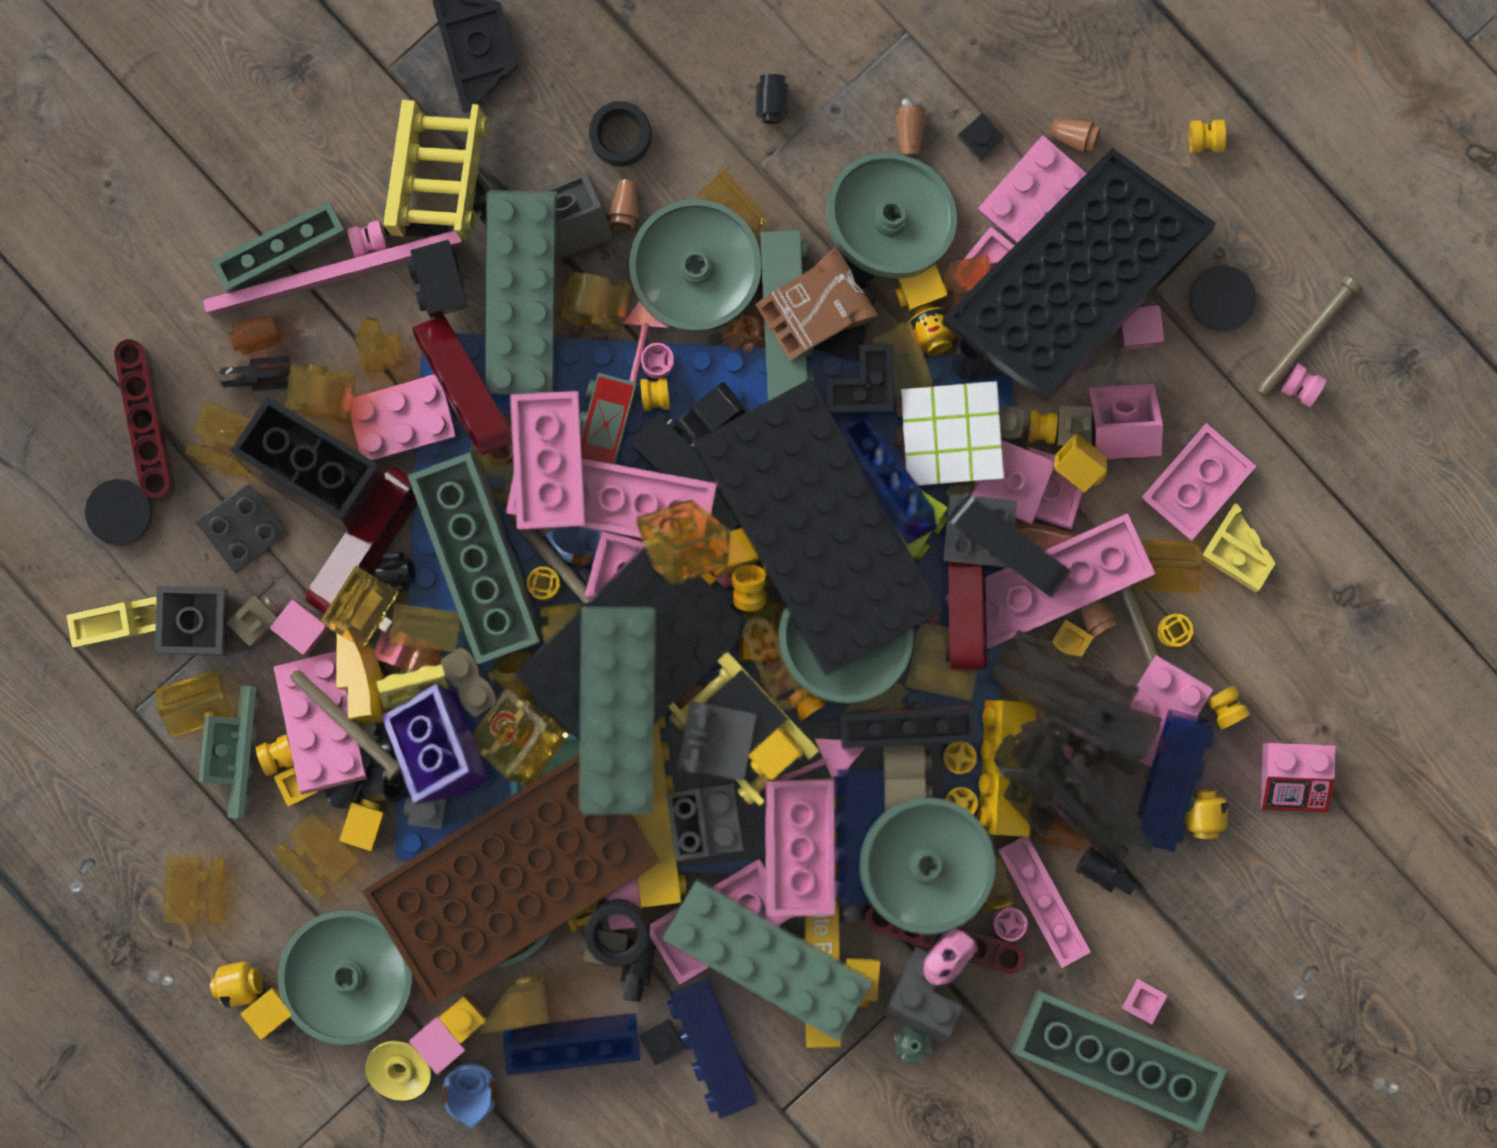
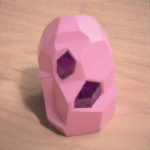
(948, 957)

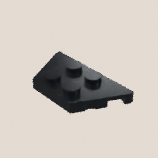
(476, 46)

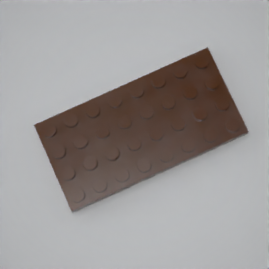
(505, 881)

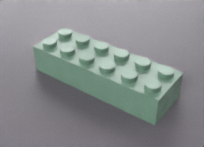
(521, 291)
(476, 557)
(616, 710)
(767, 959)
(1119, 1060)

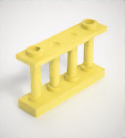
(408, 152)
(726, 672)

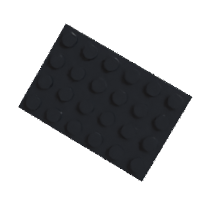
(690, 637)

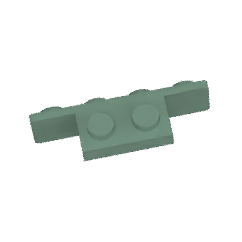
(227, 751)

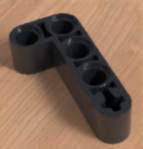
(1008, 545)

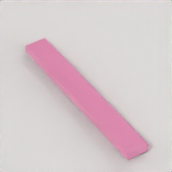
(321, 276)

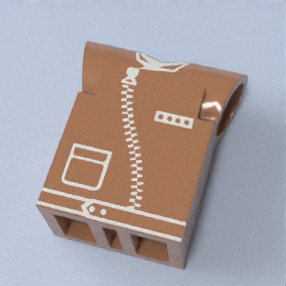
(816, 306)

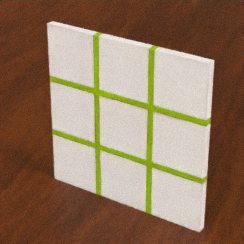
(952, 433)

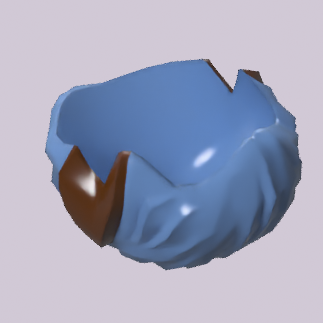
(575, 544)
(469, 1093)

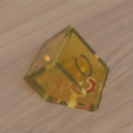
(684, 541)
(518, 738)
(521, 1006)

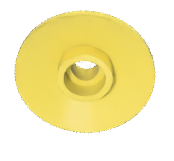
(397, 1081)

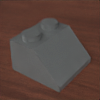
(579, 216)
(191, 620)

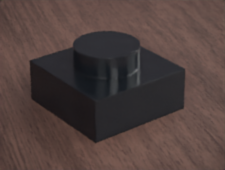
(980, 136)
(661, 1042)

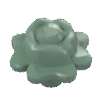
(912, 1045)

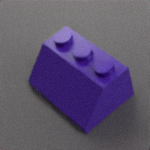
(435, 746)

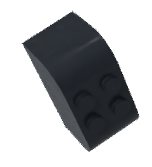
(307, 465)

